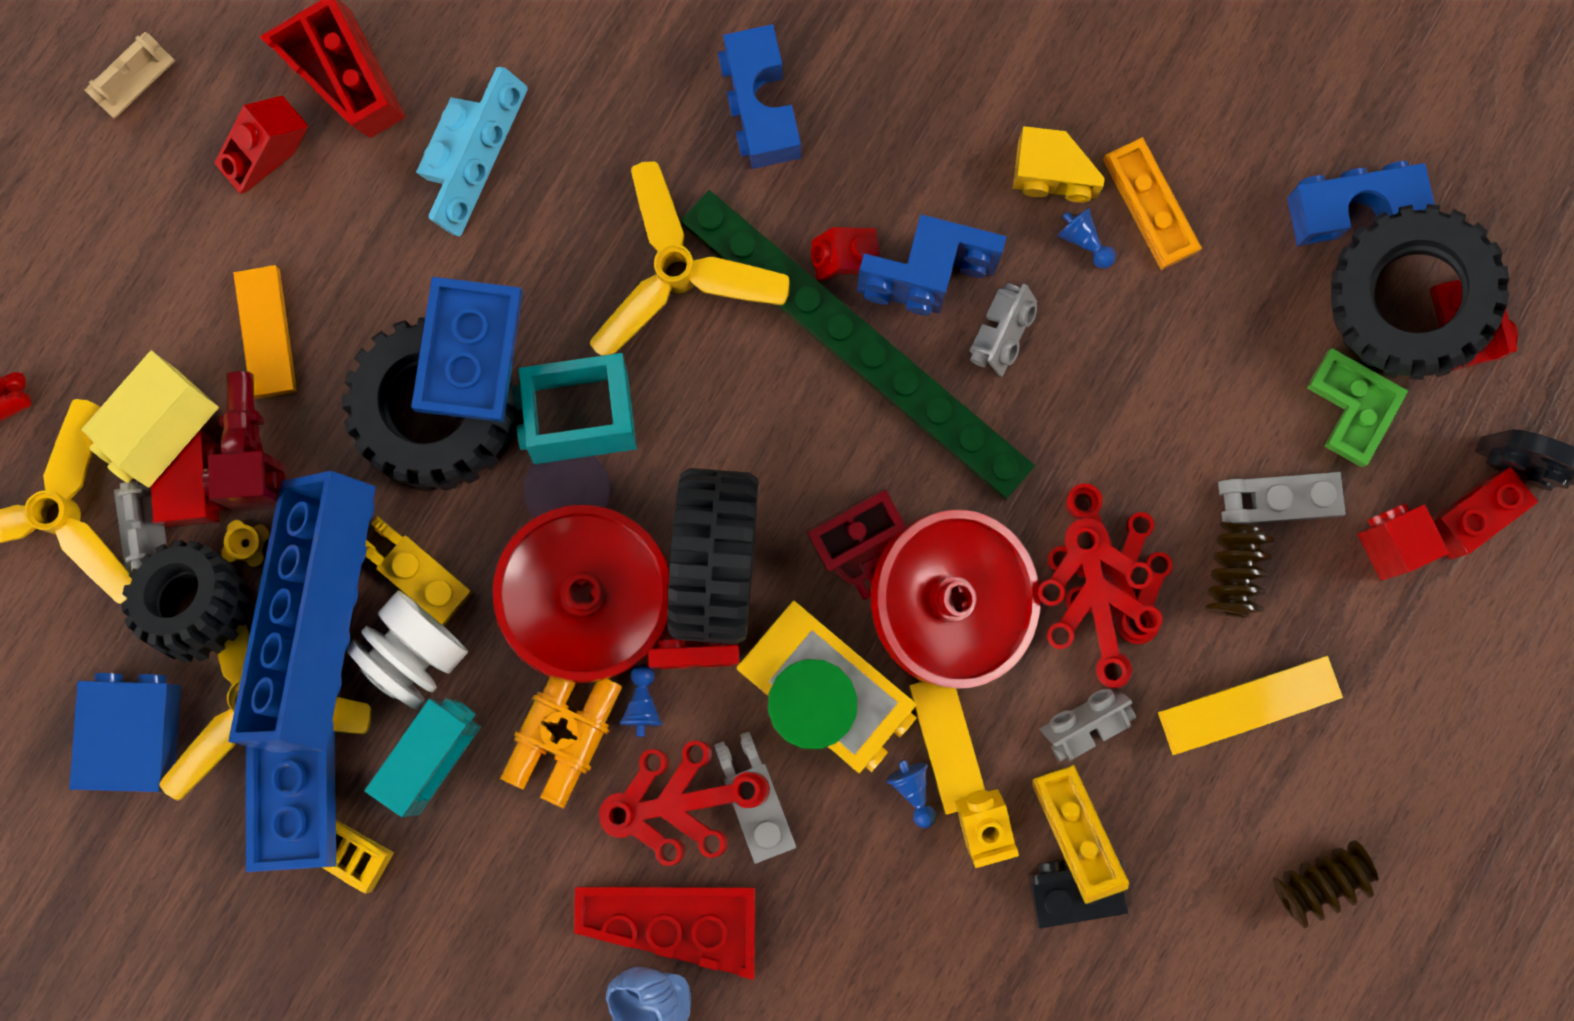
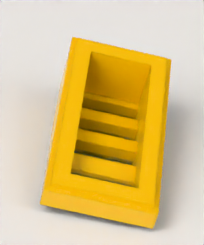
(375, 867)

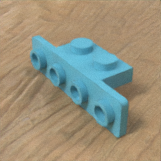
(467, 148)

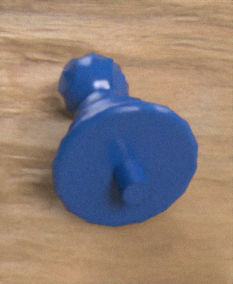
(1083, 234)
(641, 709)
(911, 784)

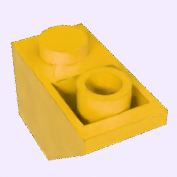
(1054, 165)

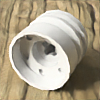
(406, 650)

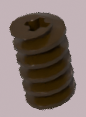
(1240, 570)
(1327, 882)

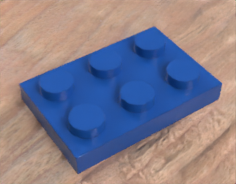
(467, 349)
(290, 809)

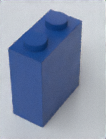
(124, 733)

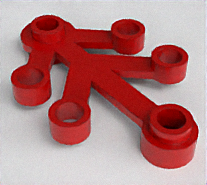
(1131, 548)
(1099, 595)
(673, 804)

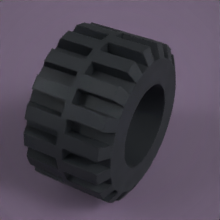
(162, 584)

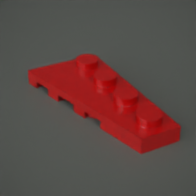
(676, 922)

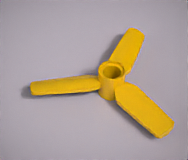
(708, 274)
(62, 480)
(213, 742)

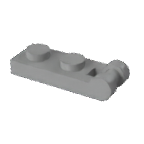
(1283, 498)

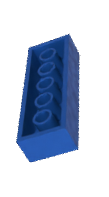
(303, 614)

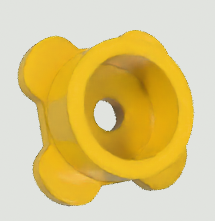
(236, 534)

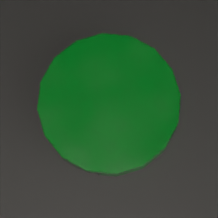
(812, 704)

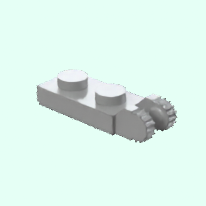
(765, 825)

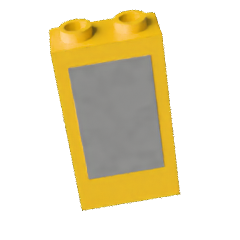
(880, 704)

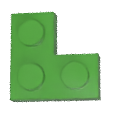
(1367, 404)

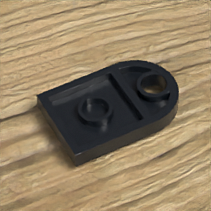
(1542, 458)

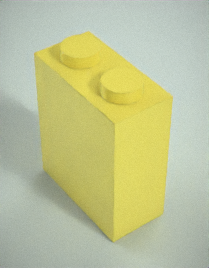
(148, 420)

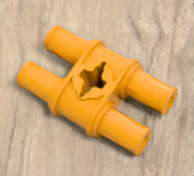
(571, 755)

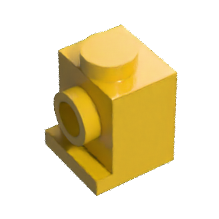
(986, 827)

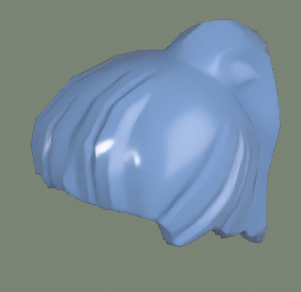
(648, 996)

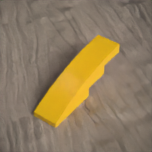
(1250, 705)

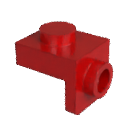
(842, 250)

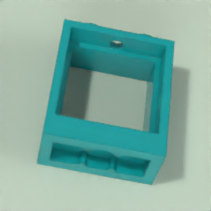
(579, 442)
(424, 757)

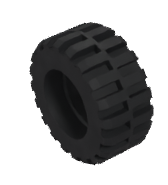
(1419, 233)
(379, 441)
(712, 556)

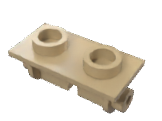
(129, 75)

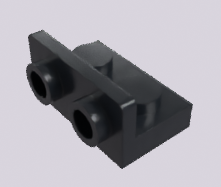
(1060, 901)

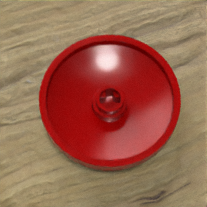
(581, 593)
(955, 599)

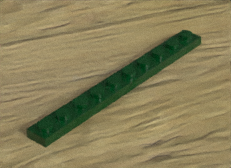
(864, 349)

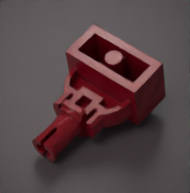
(242, 474)
(856, 538)

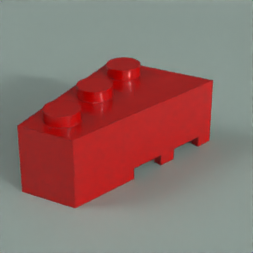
(336, 60)

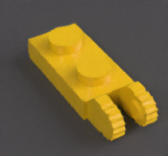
(418, 574)

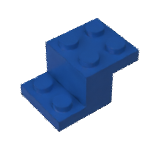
(926, 276)

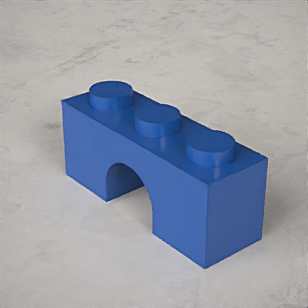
(768, 132)
(1321, 205)

